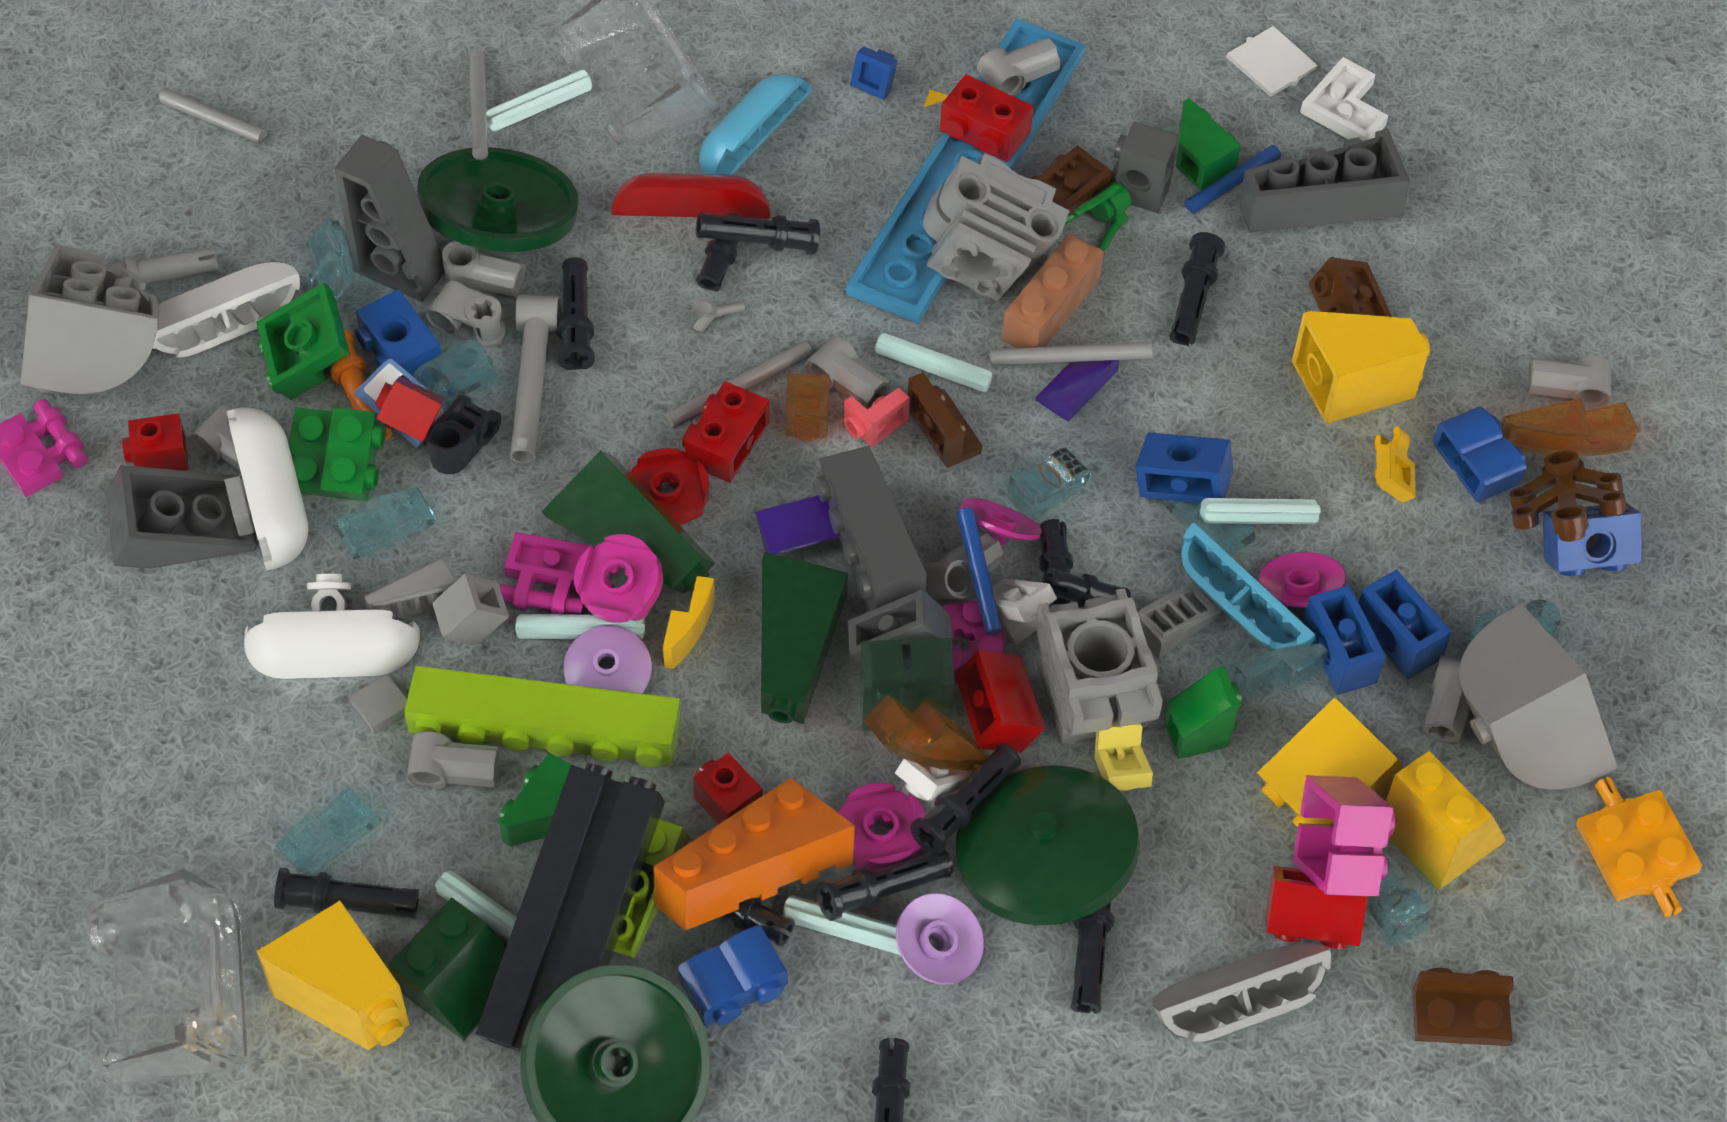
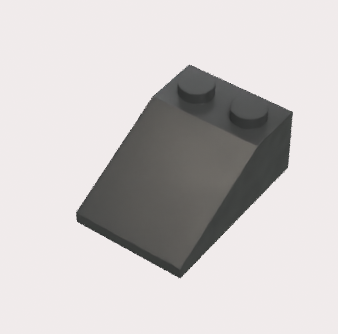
(171, 517)

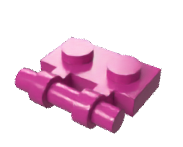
(25, 455)
(544, 562)

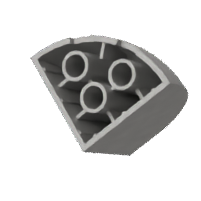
(86, 325)
(1534, 704)

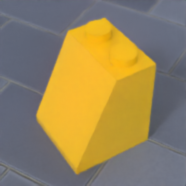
(1358, 361)
(1328, 746)
(1439, 821)
(336, 978)

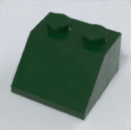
(450, 967)

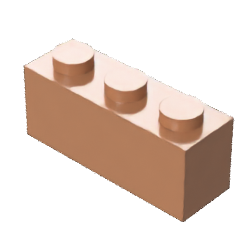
(1052, 294)

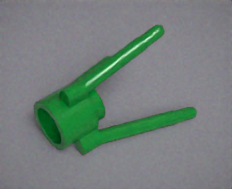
(1106, 206)

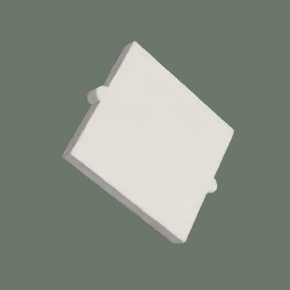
(1272, 61)

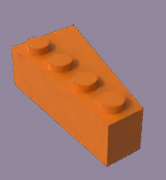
(753, 854)

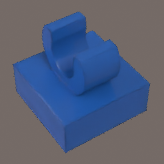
(874, 72)

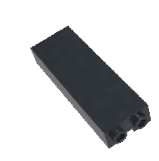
(574, 895)

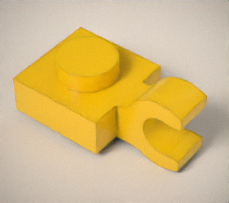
(1393, 468)

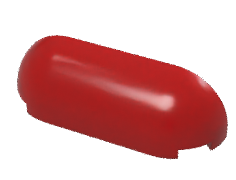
(688, 195)

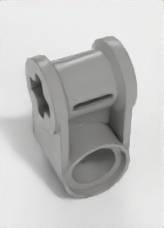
(467, 314)

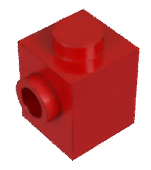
(408, 407)
(156, 443)
(724, 787)

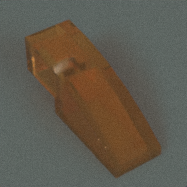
(1572, 429)
(924, 736)

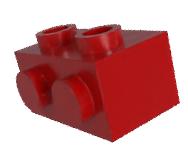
(986, 117)
(727, 430)
(999, 700)
(1303, 910)

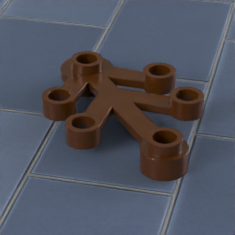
(1570, 519)

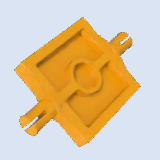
(1639, 846)

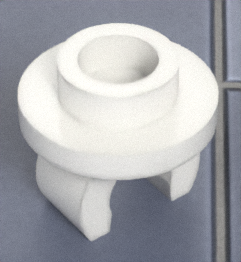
(328, 586)

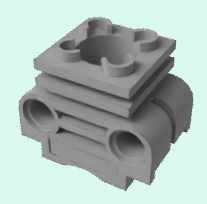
(990, 225)
(1096, 666)

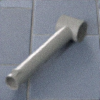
(536, 317)

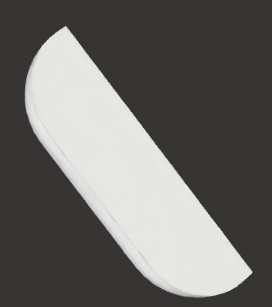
(223, 308)
(269, 485)
(330, 644)

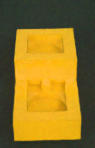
(687, 627)

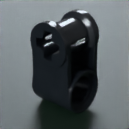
(461, 435)

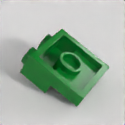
(302, 341)
(336, 452)

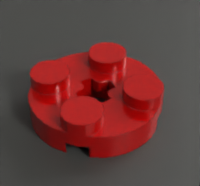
(689, 476)

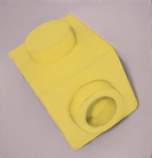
(1122, 757)

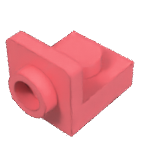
(881, 418)

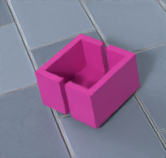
(1348, 854)

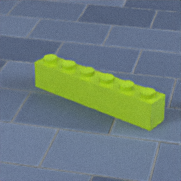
(544, 716)

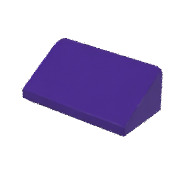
(1076, 386)
(795, 525)

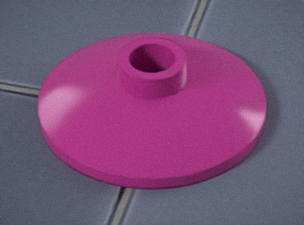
(1001, 521)
(1301, 575)

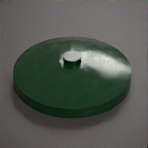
(497, 201)
(1049, 846)
(615, 1050)

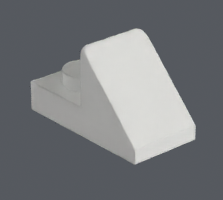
(1019, 604)
(928, 782)

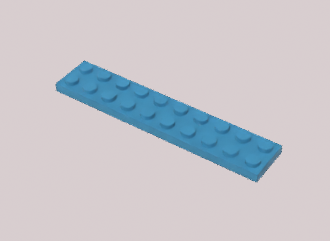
(895, 267)

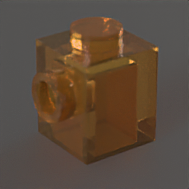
(807, 406)

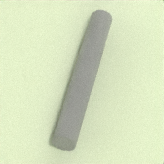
(212, 115)

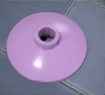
(631, 667)
(952, 927)

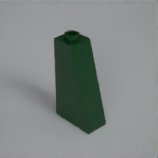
(610, 501)
(798, 626)

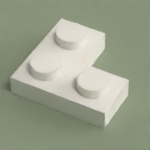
(1338, 103)

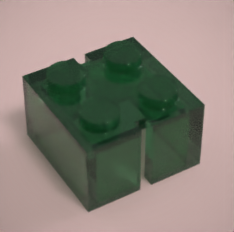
(884, 674)

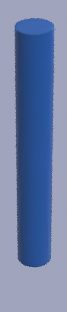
(1230, 180)
(979, 571)

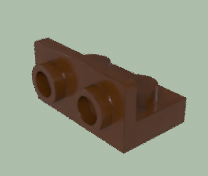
(1075, 178)
(1348, 288)
(941, 421)
(1462, 1007)

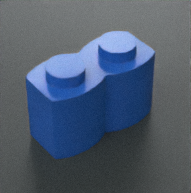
(1479, 453)
(733, 976)

